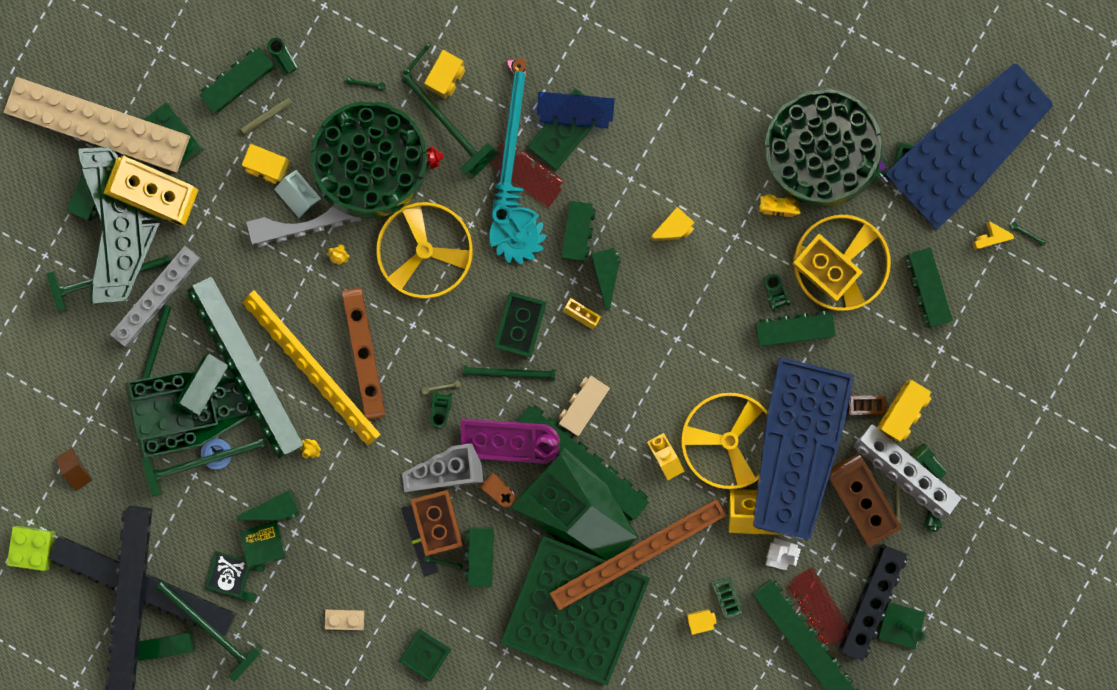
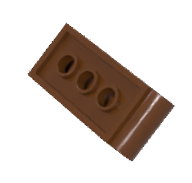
(854, 470)

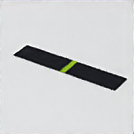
(428, 568)

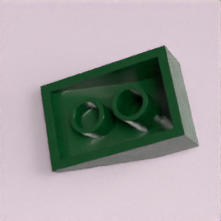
(606, 269)
(277, 508)

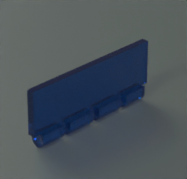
(570, 106)

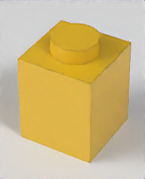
(701, 621)

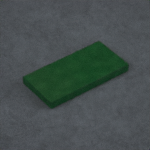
(558, 141)

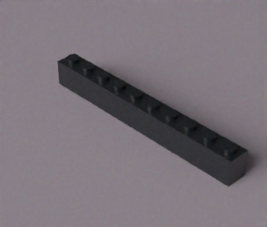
(103, 569)
(130, 598)

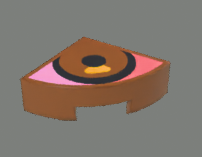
(517, 65)

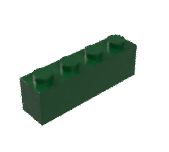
(237, 80)
(81, 201)
(929, 287)
(794, 330)

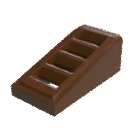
(855, 410)

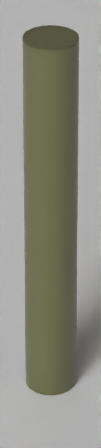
(266, 115)

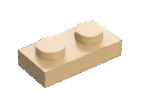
(344, 619)

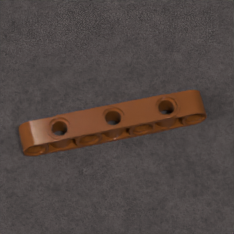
(360, 339)

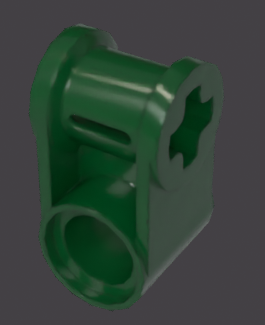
(776, 293)
(440, 407)

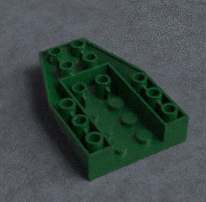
(166, 427)
(576, 508)

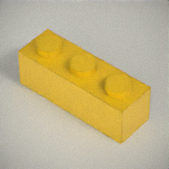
(581, 313)

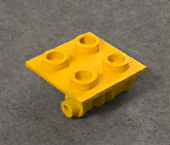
(787, 205)

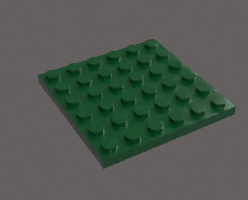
(584, 634)

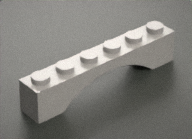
(265, 230)

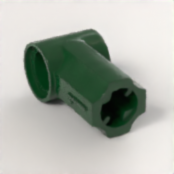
(283, 57)
(926, 458)

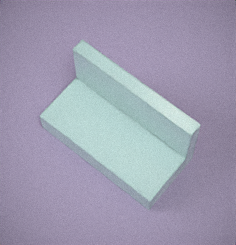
(297, 193)

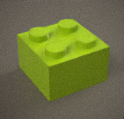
(30, 548)

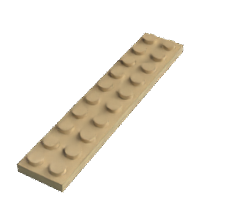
(96, 124)

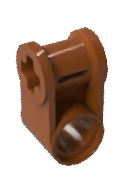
(495, 488)

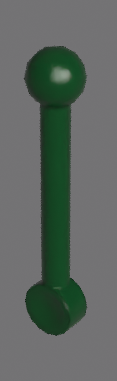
(408, 70)
(381, 86)
(1014, 225)
(458, 566)

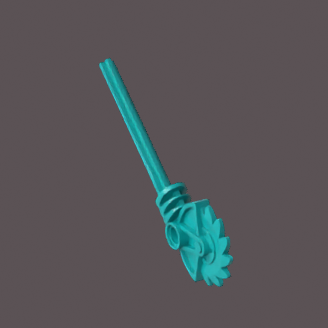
(517, 232)

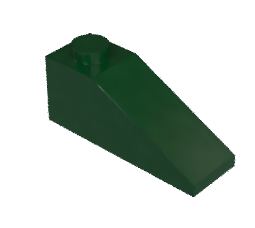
(166, 646)

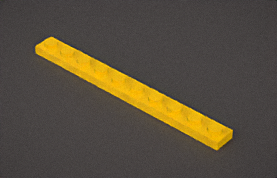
(311, 368)

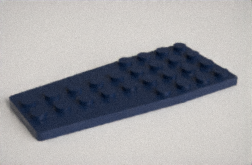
(969, 145)
(799, 446)

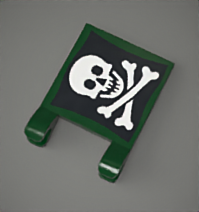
(230, 575)

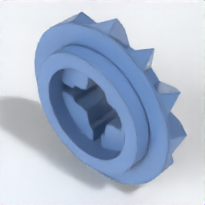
(217, 444)

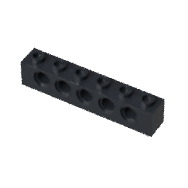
(870, 591)

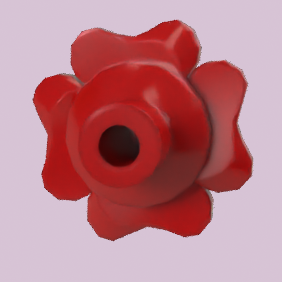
(433, 157)

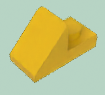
(996, 234)

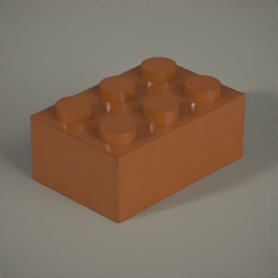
(437, 522)

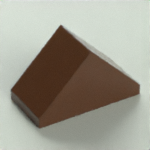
(73, 469)

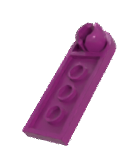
(510, 440)

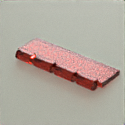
(531, 178)
(819, 601)

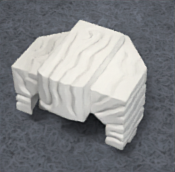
(782, 554)

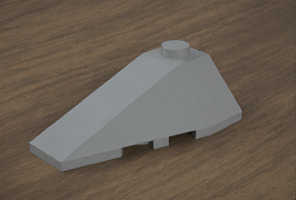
(453, 467)

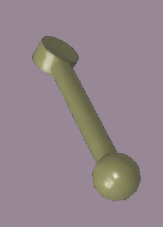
(425, 390)
(897, 487)

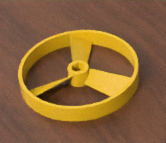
(424, 250)
(853, 296)
(728, 440)

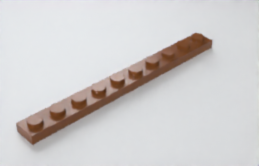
(637, 554)

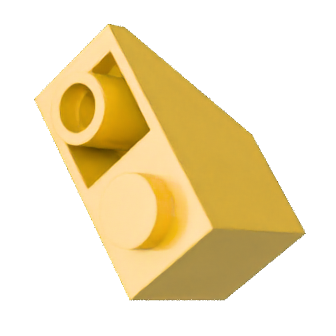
(665, 456)

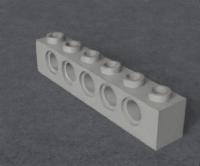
(156, 296)
(917, 474)

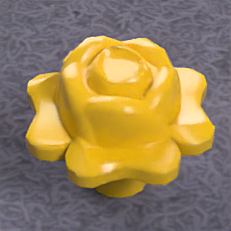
(338, 255)
(310, 448)

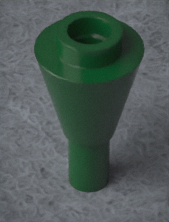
(932, 523)

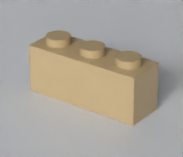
(583, 405)

